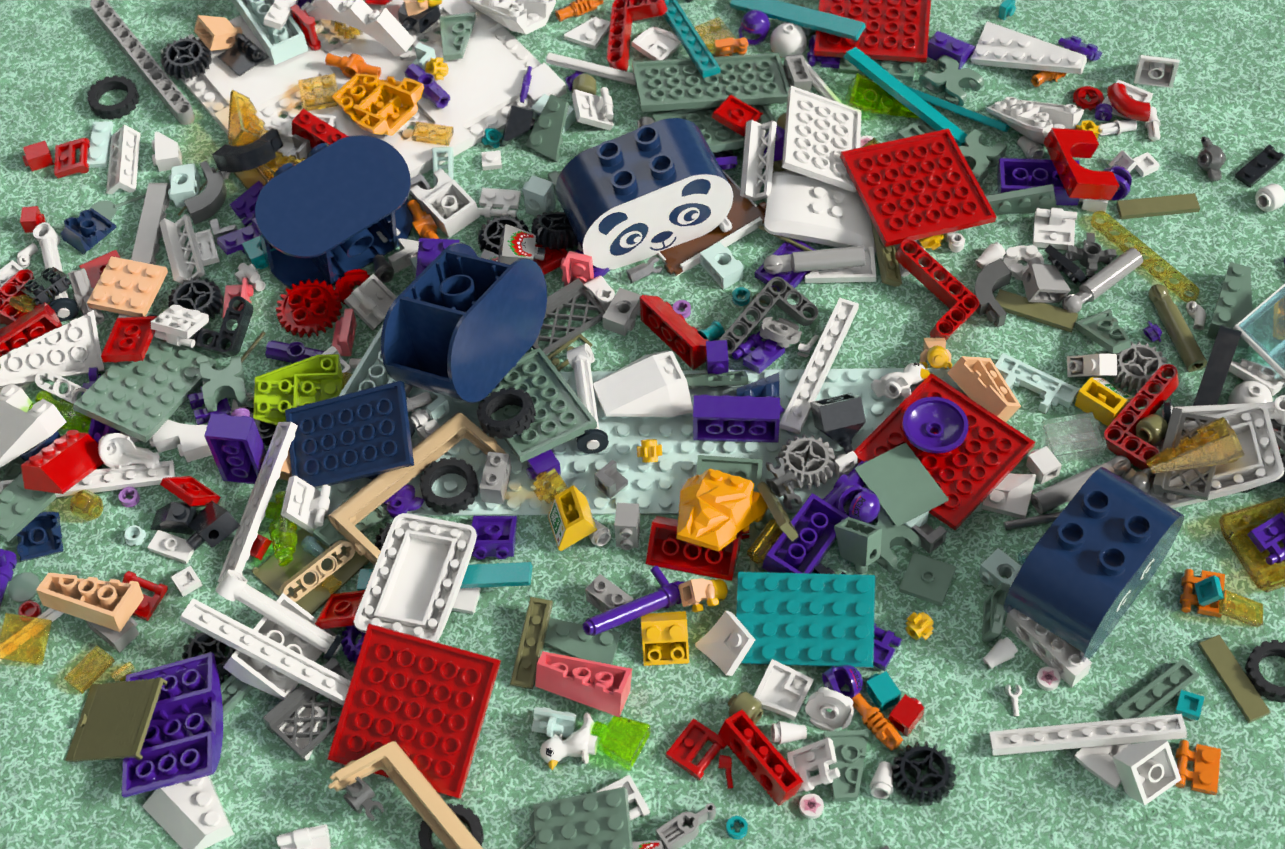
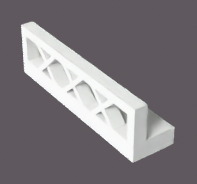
(123, 160)
(755, 161)
(178, 253)

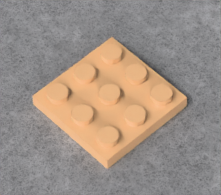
(127, 287)

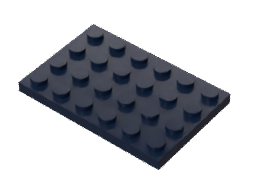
(351, 436)

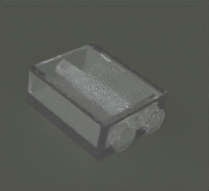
(1073, 438)

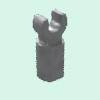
(643, 270)

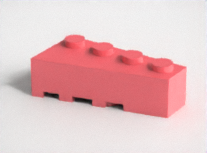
(585, 681)

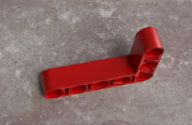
(622, 15)
(10, 289)
(941, 289)
(1131, 413)

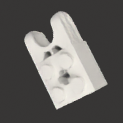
(447, 204)

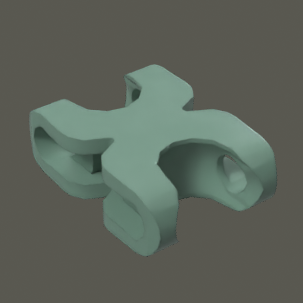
(951, 80)
(980, 156)
(223, 384)
(894, 536)

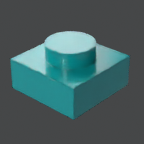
(1006, 9)
(1209, 590)
(1189, 705)

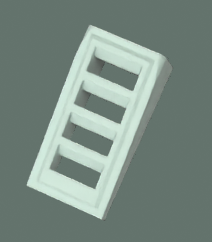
(435, 150)

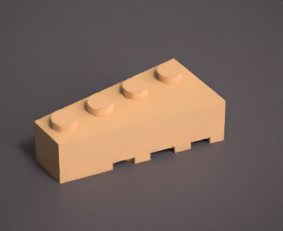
(91, 599)

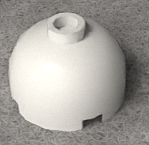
(788, 40)
(1250, 393)

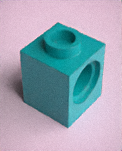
(882, 691)

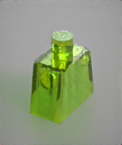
(622, 739)

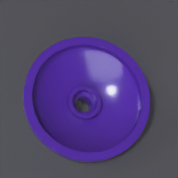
(936, 416)

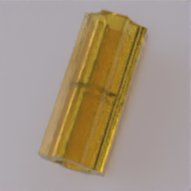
(764, 542)

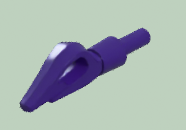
(569, 79)
(525, 85)

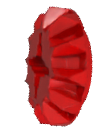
(1093, 93)

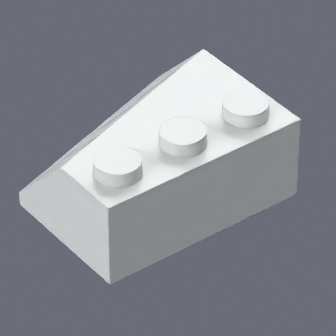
(190, 813)

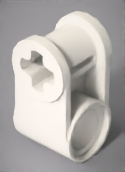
(600, 291)

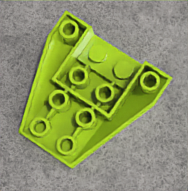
(296, 386)

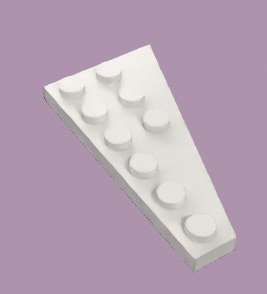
(1012, 49)
(61, 351)

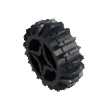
(186, 58)
(553, 231)
(491, 232)
(208, 296)
(208, 644)
(930, 755)

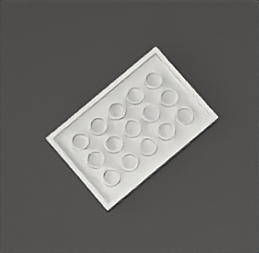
(817, 135)

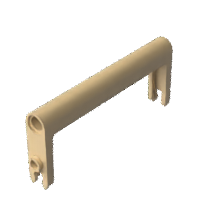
(388, 483)
(414, 788)

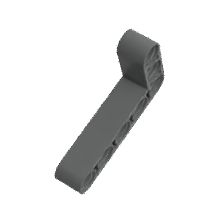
(759, 312)

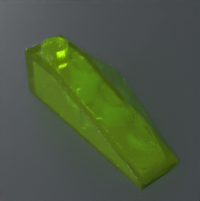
(871, 98)

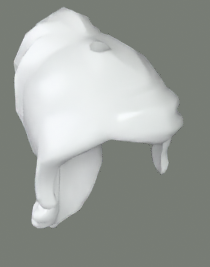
(119, 451)

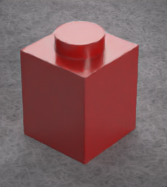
(37, 156)
(906, 714)

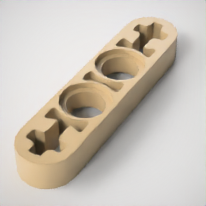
(315, 567)

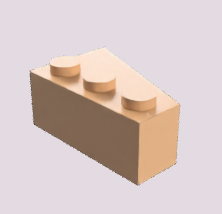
(985, 386)

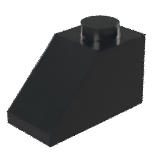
(517, 124)
(174, 518)

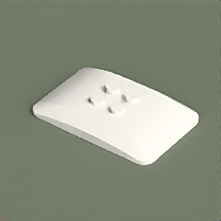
(816, 212)
(1257, 467)
(417, 576)

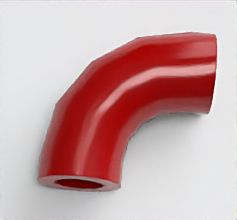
(1126, 105)

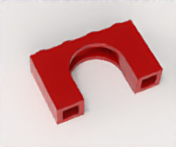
(1077, 180)

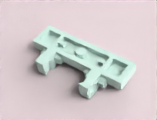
(1050, 388)

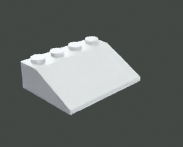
(260, 675)

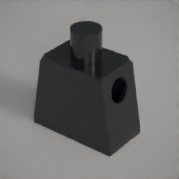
(420, 21)
(211, 526)

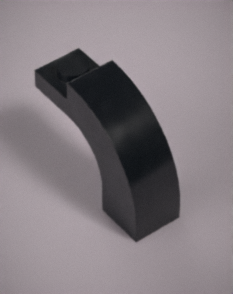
(248, 156)

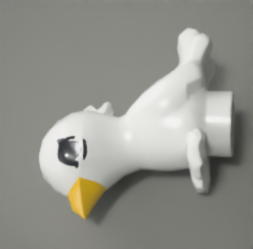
(899, 383)
(578, 744)

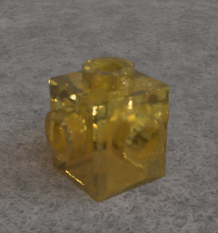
(348, 33)
(546, 480)

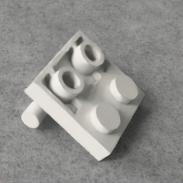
(594, 109)
(1054, 228)
(371, 301)
(178, 325)
(305, 504)
(306, 838)

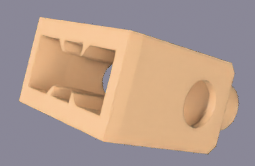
(216, 32)

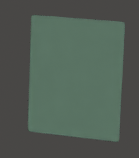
(901, 484)

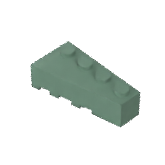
(1233, 301)

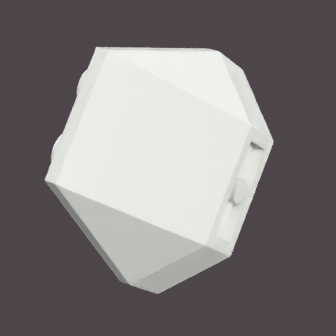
(516, 15)
(1035, 118)
(645, 388)

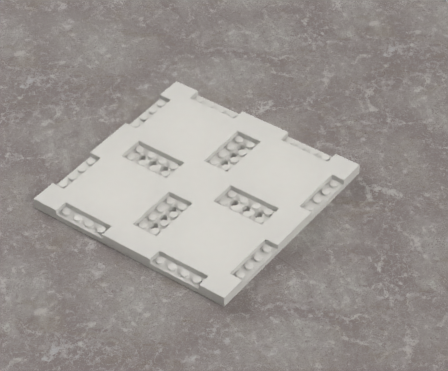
(479, 84)

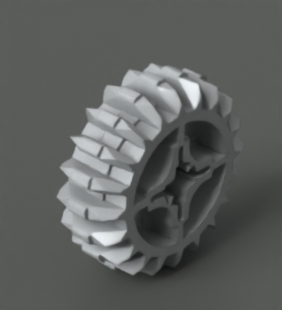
(1134, 372)
(820, 463)

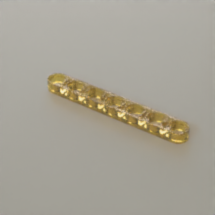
(1148, 264)

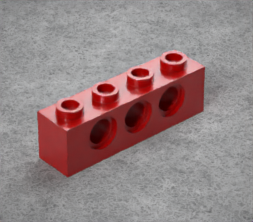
(315, 129)
(760, 757)

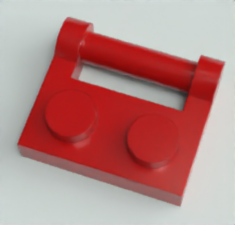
(307, 26)
(66, 158)
(148, 604)
(689, 745)

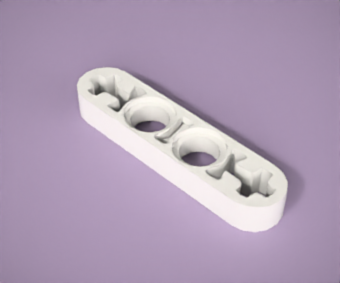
(70, 395)

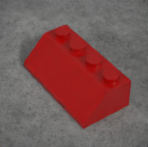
(28, 327)
(673, 330)
(62, 463)
(679, 555)

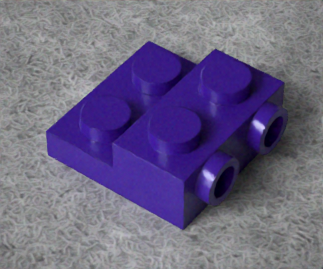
(494, 536)

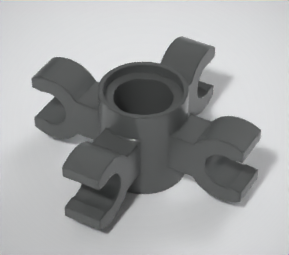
(1090, 254)
(783, 483)
(360, 796)

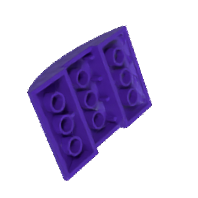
(184, 728)

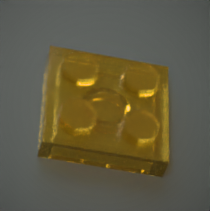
(713, 30)
(318, 92)
(24, 639)

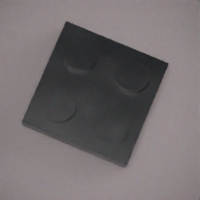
(1063, 264)

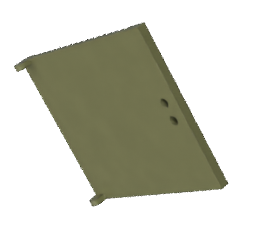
(274, 575)
(115, 720)

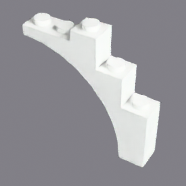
(356, 13)
(185, 437)

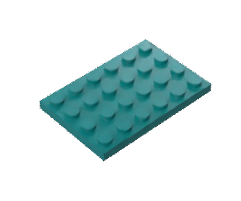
(808, 618)

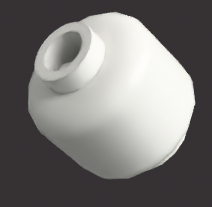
(1270, 197)

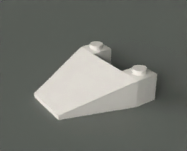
(24, 428)

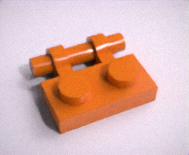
(729, 46)
(1188, 599)
(1205, 767)

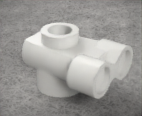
(251, 274)

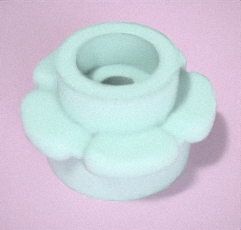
(131, 532)

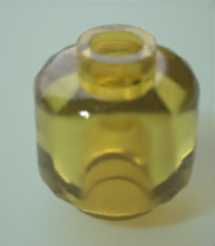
(86, 505)

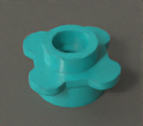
(492, 133)

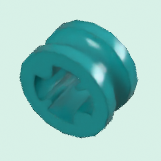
(743, 291)
(743, 831)

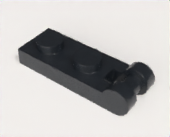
(1259, 166)

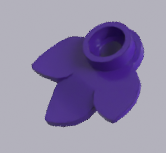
(403, 501)

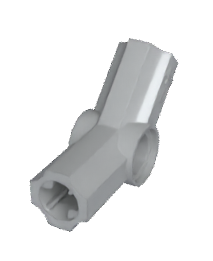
(82, 292)

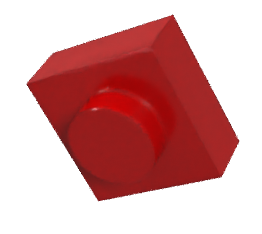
(260, 547)

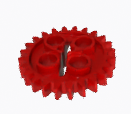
(312, 302)

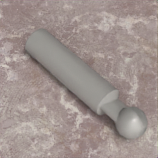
(816, 260)
(1103, 280)
(1065, 490)

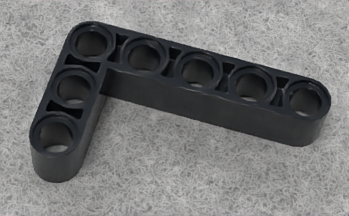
(226, 334)
(1217, 366)

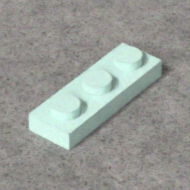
(100, 144)

